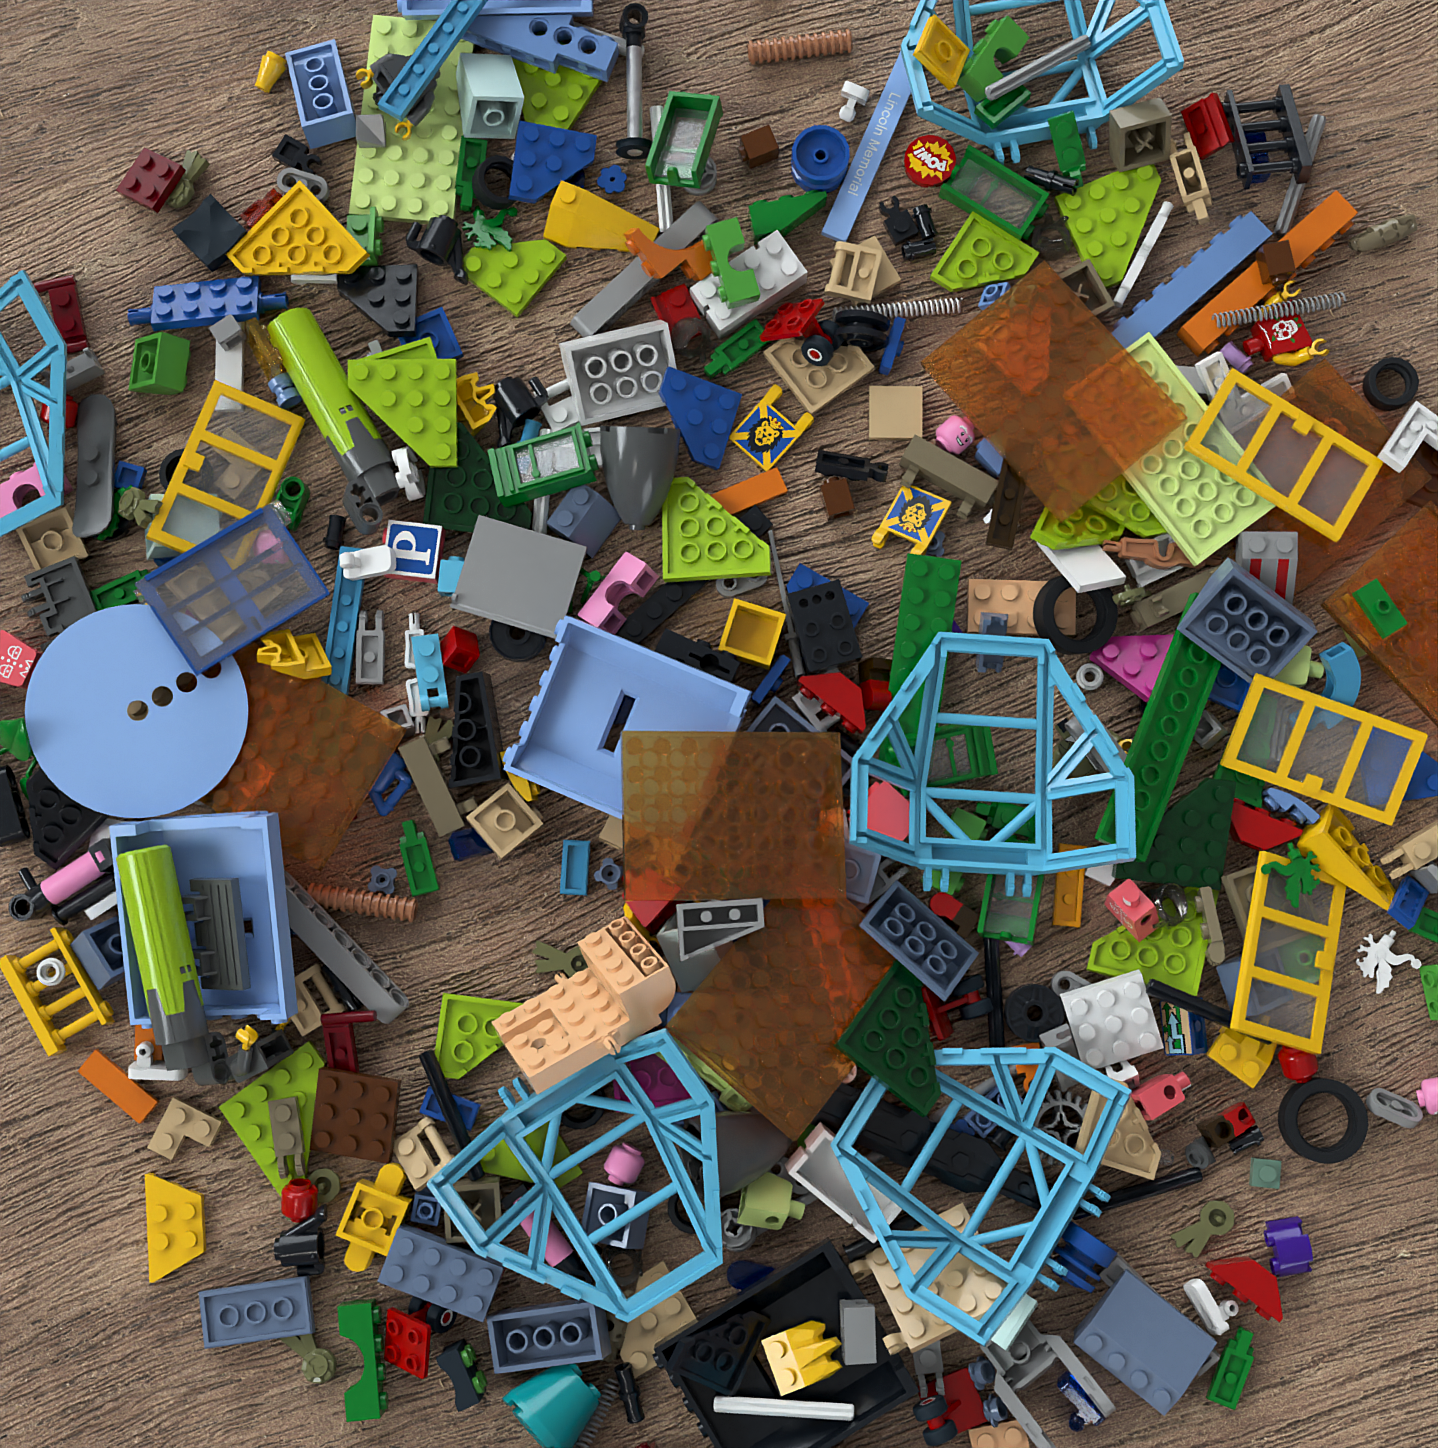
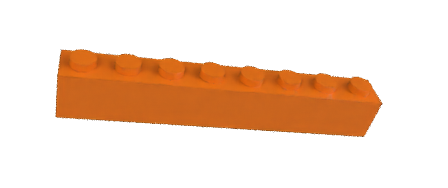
(1247, 290)

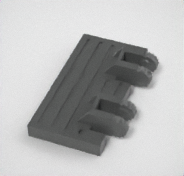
(65, 593)
(221, 931)

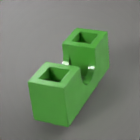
(1004, 43)
(736, 286)
(974, 829)

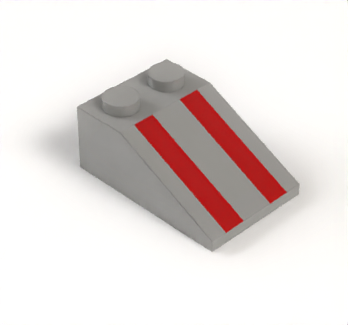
(1270, 559)

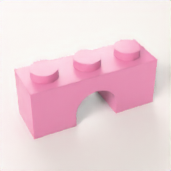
(19, 485)
(626, 577)

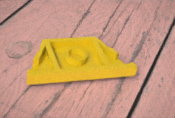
(173, 1225)

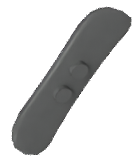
(95, 466)

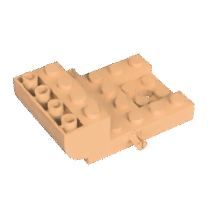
(592, 1009)

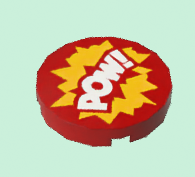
(929, 161)

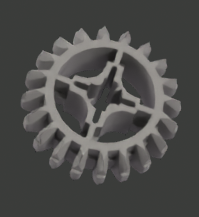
(1059, 1115)

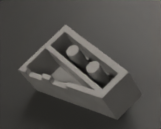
(715, 923)

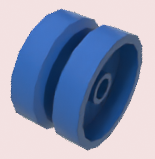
(820, 159)

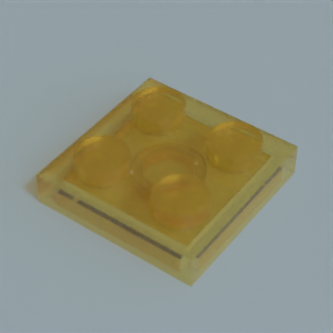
(267, 357)

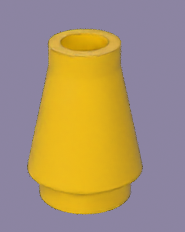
(270, 70)

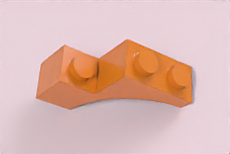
(660, 260)

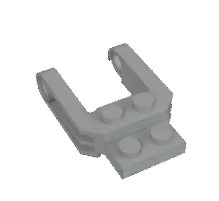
(1027, 1361)

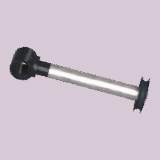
(634, 146)

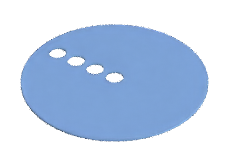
(102, 755)

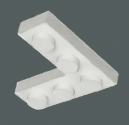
(1214, 370)
(1415, 427)

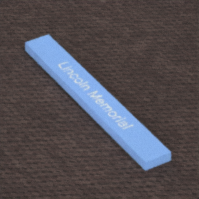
(869, 155)

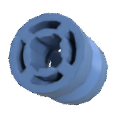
(285, 391)

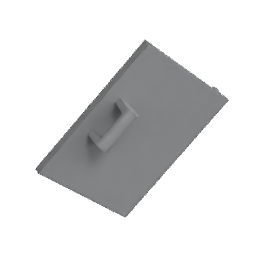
(518, 576)

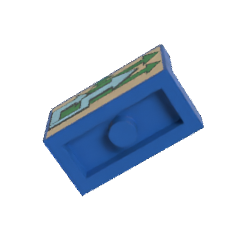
(1182, 1031)

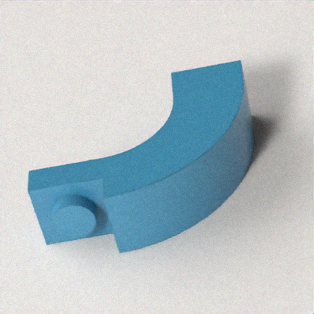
(1342, 674)

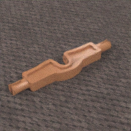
(1148, 552)

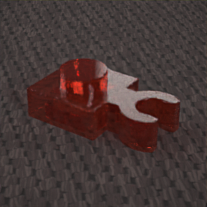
(260, 208)

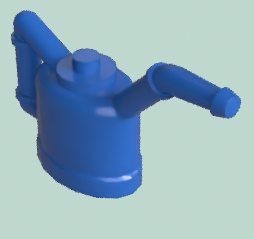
(392, 770)

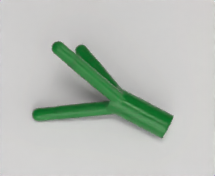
(592, 578)

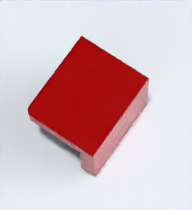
(459, 649)

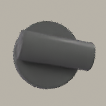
(1199, 1153)

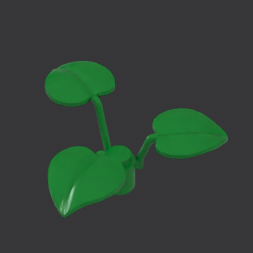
(16, 741)

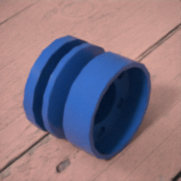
(1080, 1256)

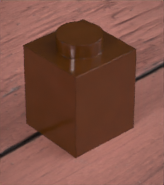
(758, 147)
(1275, 262)
(836, 498)

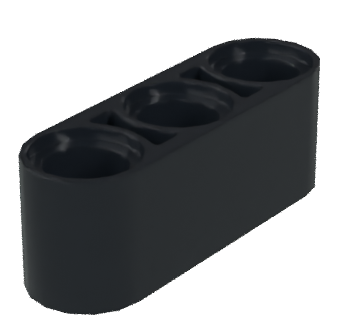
(13, 819)

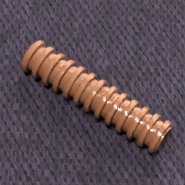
(800, 46)
(364, 902)

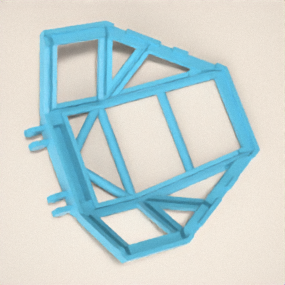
(1031, 124)
(49, 459)
(1050, 784)
(1018, 1118)
(546, 1196)

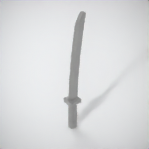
(791, 637)

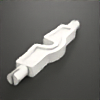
(1142, 254)
(412, 685)

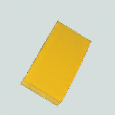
(526, 788)

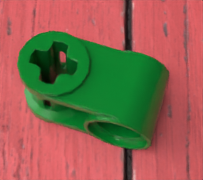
(293, 505)

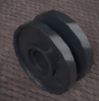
(862, 329)
(512, 649)
(1016, 1011)

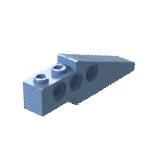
(517, 38)

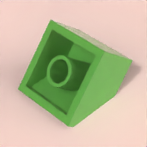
(160, 364)

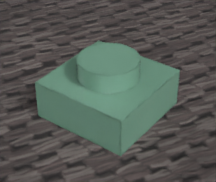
(1265, 1173)

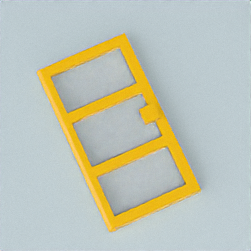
(1283, 455)
(226, 467)
(1323, 749)
(1288, 960)

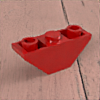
(838, 697)
(1258, 829)
(1249, 1283)

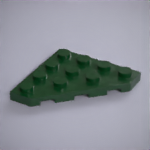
(464, 492)
(1189, 840)
(893, 1040)

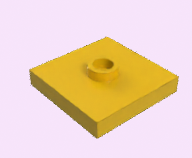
(941, 52)

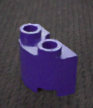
(1289, 1245)

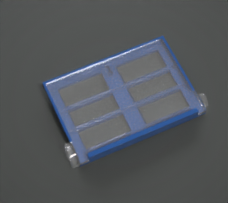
(232, 588)

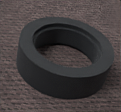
(1046, 626)
(1356, 1127)

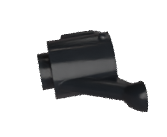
(440, 244)
(516, 404)
(304, 1245)

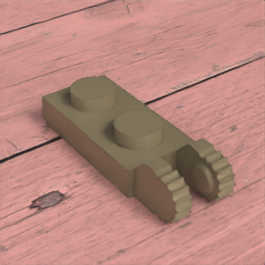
(1210, 928)
(287, 1134)

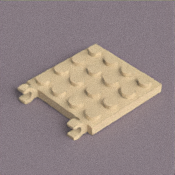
(960, 1284)

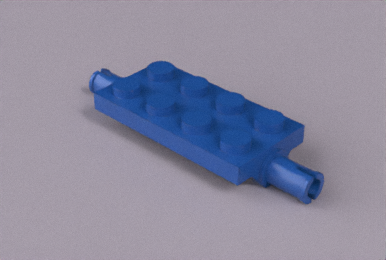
(206, 303)

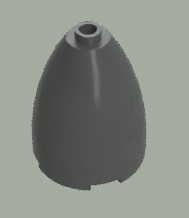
(638, 470)
(745, 1146)

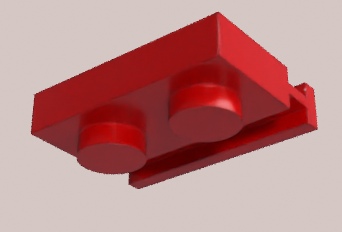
(1207, 125)
(674, 306)

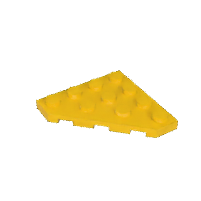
(298, 239)

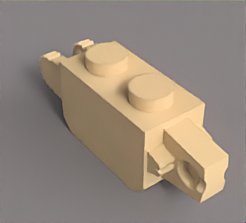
(1191, 179)
(1414, 850)

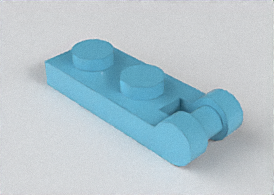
(429, 671)

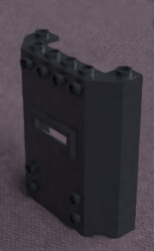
(790, 1296)

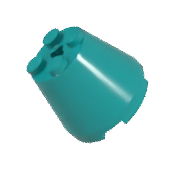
(554, 1405)

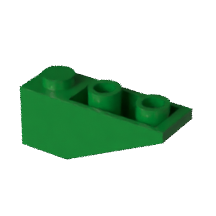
(784, 213)

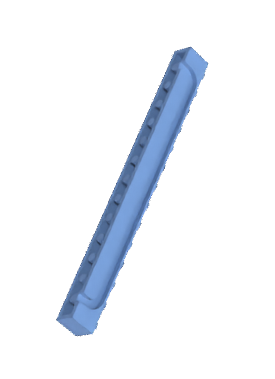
(1175, 298)

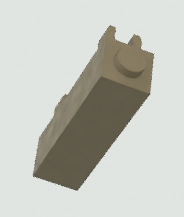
(949, 474)
(1168, 602)
(433, 786)

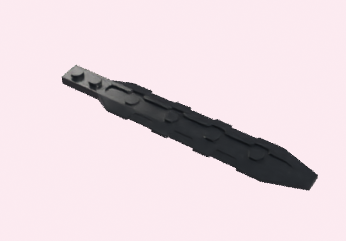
(901, 1134)

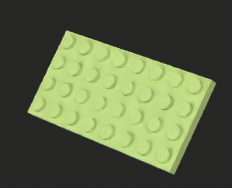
(418, 175)
(1185, 494)

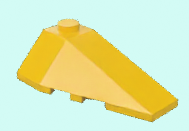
(589, 221)
(1344, 857)

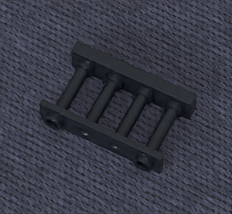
(1287, 124)

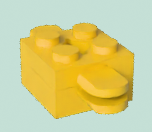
(374, 1216)

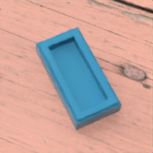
(575, 867)

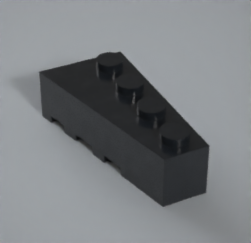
(475, 734)

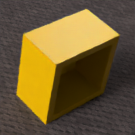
(752, 633)

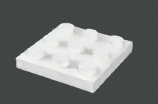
(1112, 1020)

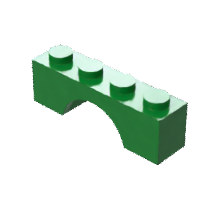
(359, 1323)

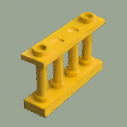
(41, 1015)

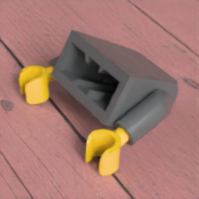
(384, 73)
(258, 1056)

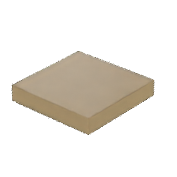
(886, 276)
(895, 412)

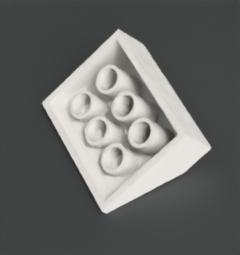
(618, 370)

